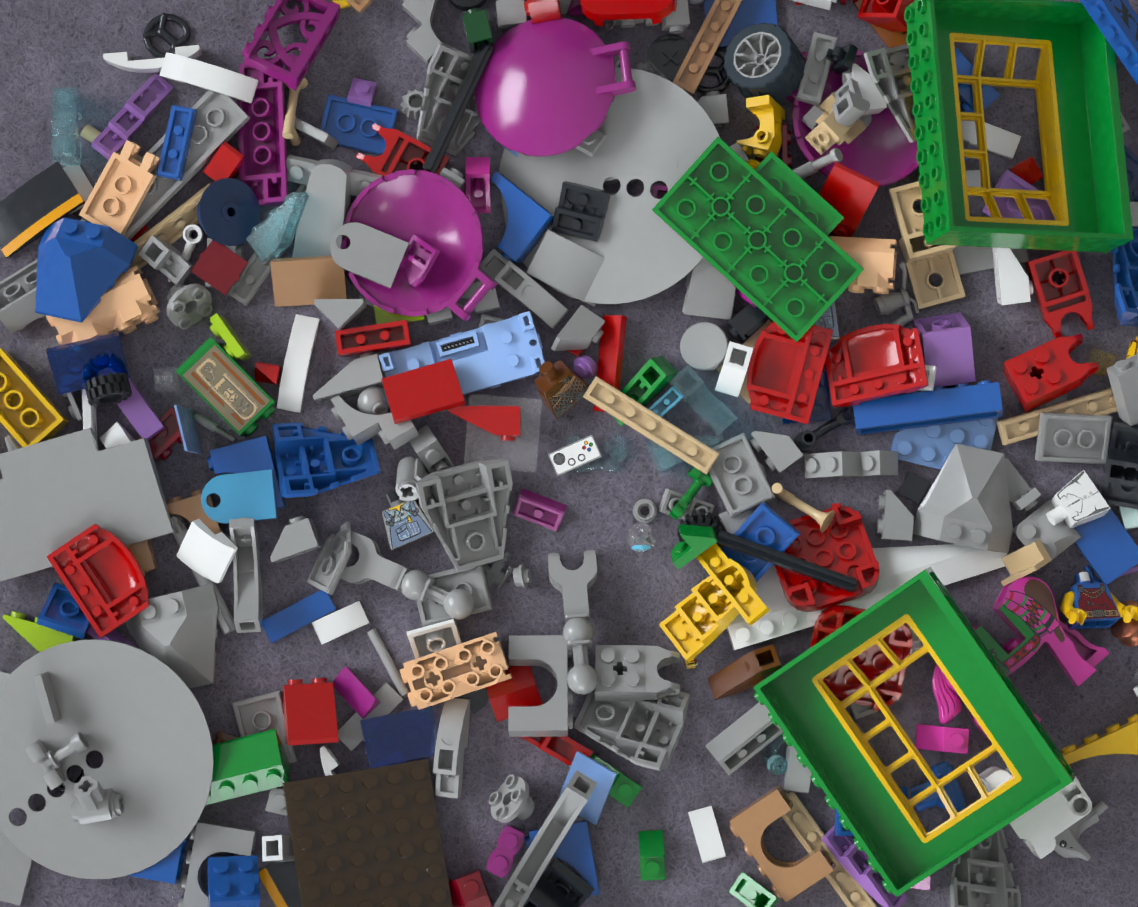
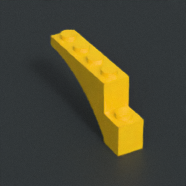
(1116, 740)

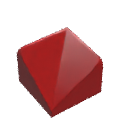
(1028, 171)
(267, 373)

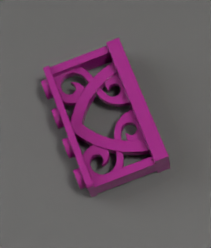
(299, 64)

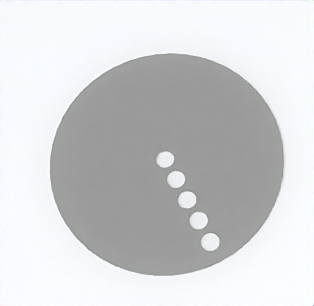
(641, 142)
(151, 747)

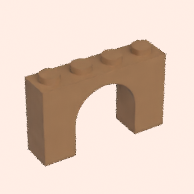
(188, 508)
(787, 877)

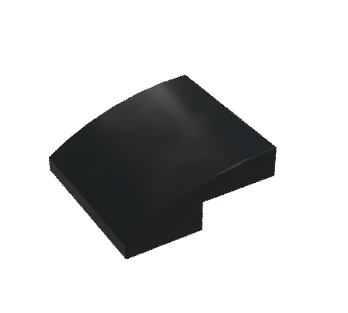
(581, 211)

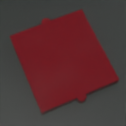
(219, 267)

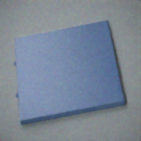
(598, 773)

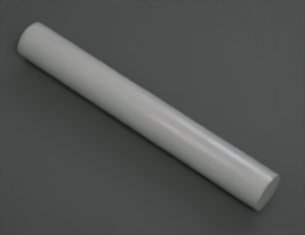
(388, 662)

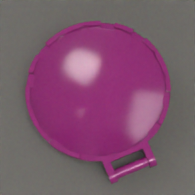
(550, 86)
(877, 152)
(441, 215)

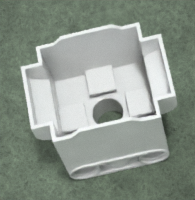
(1047, 818)

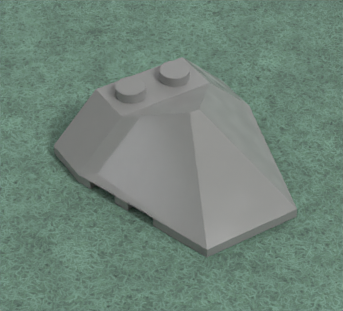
(893, 78)
(442, 84)
(968, 501)
(469, 510)
(181, 632)
(636, 730)
(984, 876)

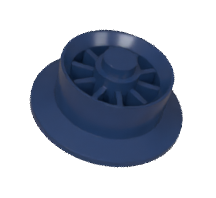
(228, 211)

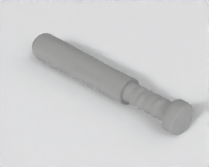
(813, 166)

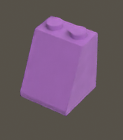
(948, 346)

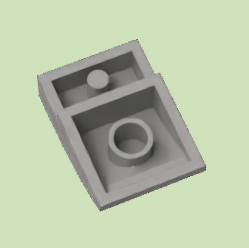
(565, 265)

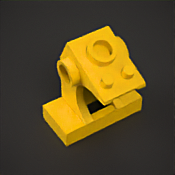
(770, 118)

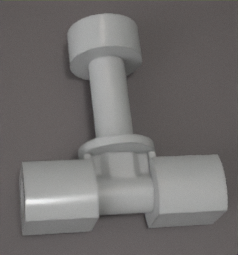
(51, 761)

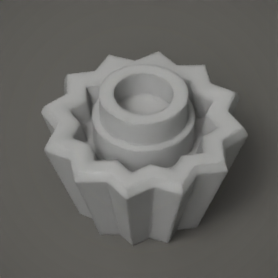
(412, 103)

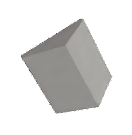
(341, 311)

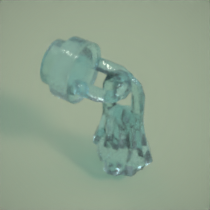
(776, 763)

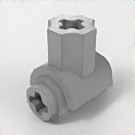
(408, 473)
(94, 802)

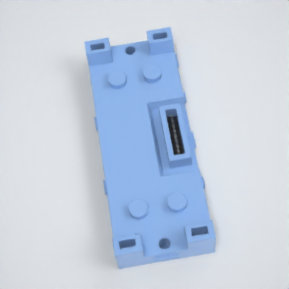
(481, 356)

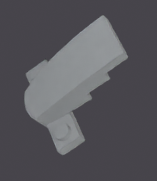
(329, 192)
(708, 292)

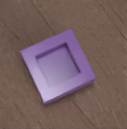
(362, 92)

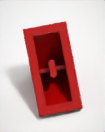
(224, 163)

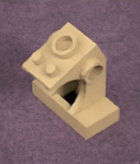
(829, 131)

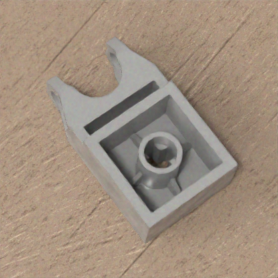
(639, 669)

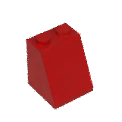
(309, 712)

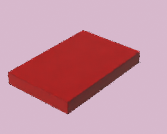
(423, 391)

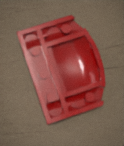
(875, 364)
(787, 373)
(102, 578)

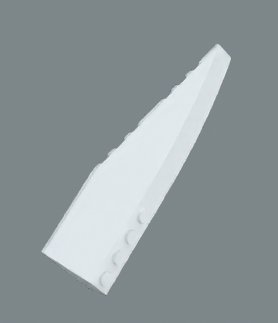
(896, 567)

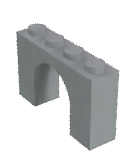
(1124, 385)
(552, 717)
(210, 839)

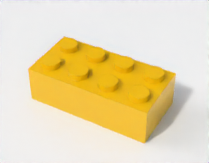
(24, 406)

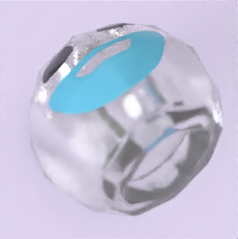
(641, 537)

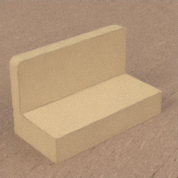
(1025, 561)

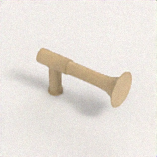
(289, 130)
(823, 519)

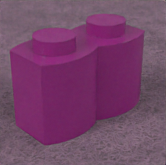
(508, 845)

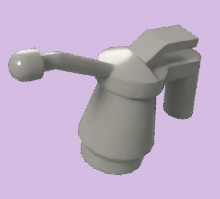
(889, 303)

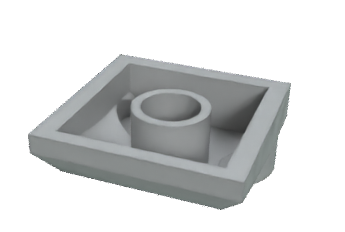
(1054, 537)

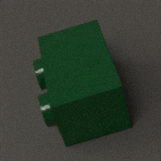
(477, 28)

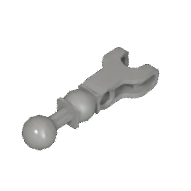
(412, 583)
(577, 628)

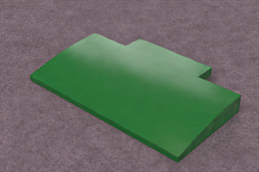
(762, 234)

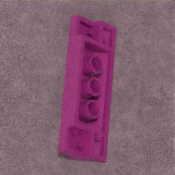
(262, 139)

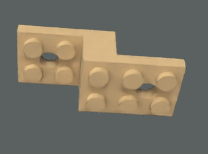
(922, 258)

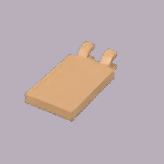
(120, 189)

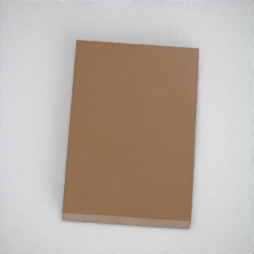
(306, 278)

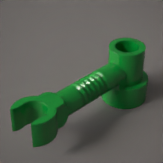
(699, 480)

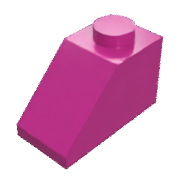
(478, 183)
(942, 738)

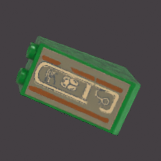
(227, 387)

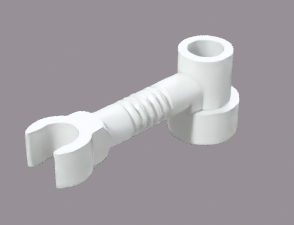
(190, 242)

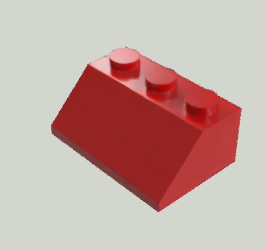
(885, 13)

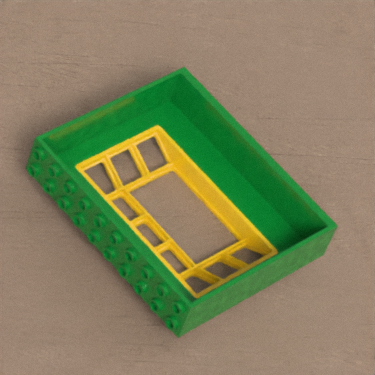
(1075, 118)
(854, 774)

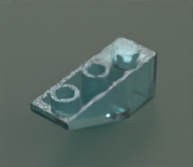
(276, 233)

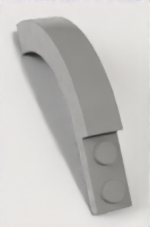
(547, 841)

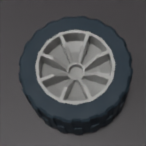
(764, 62)

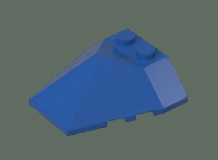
(78, 267)
(1126, 281)
(318, 460)

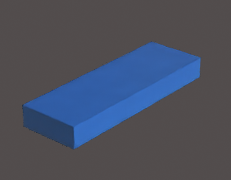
(176, 142)
(298, 615)

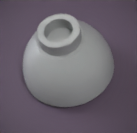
(373, 401)

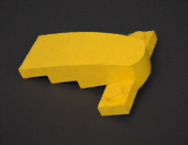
(713, 604)

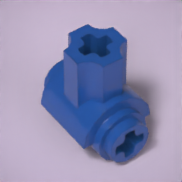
(953, 789)

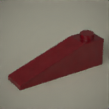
(470, 890)

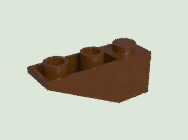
(745, 672)

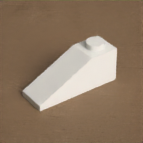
(1010, 278)

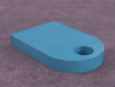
(241, 496)

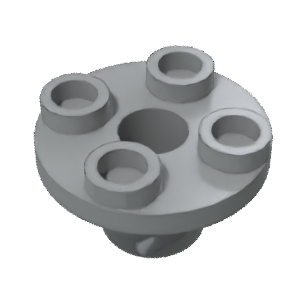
(188, 304)
(511, 800)

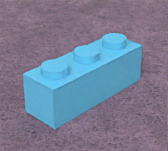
(666, 402)

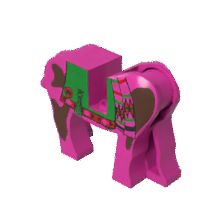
(1032, 616)

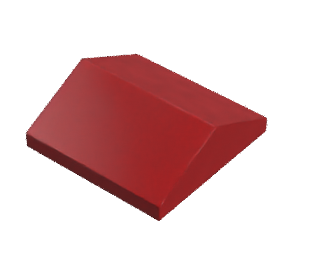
(514, 692)

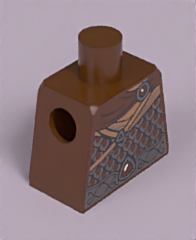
(559, 387)

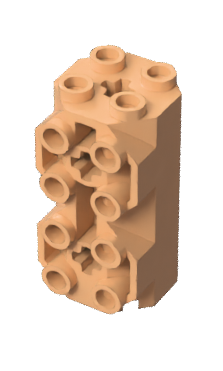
(876, 259)
(118, 311)
(455, 671)

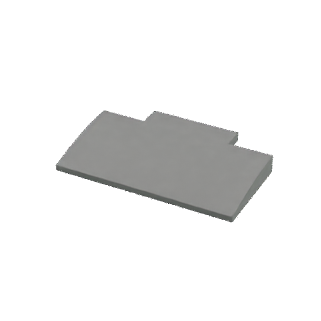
(69, 485)

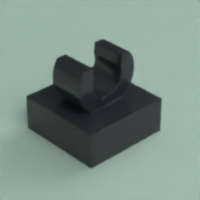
(842, 58)

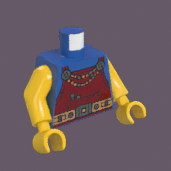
(1093, 605)

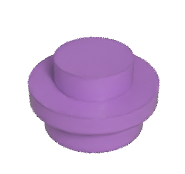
(584, 366)

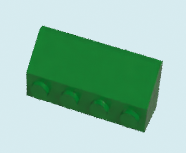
(248, 766)

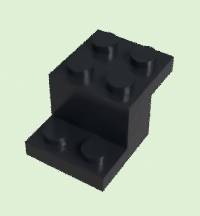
(1121, 471)
(559, 888)

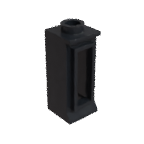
(746, 322)

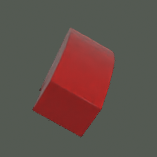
(560, 747)

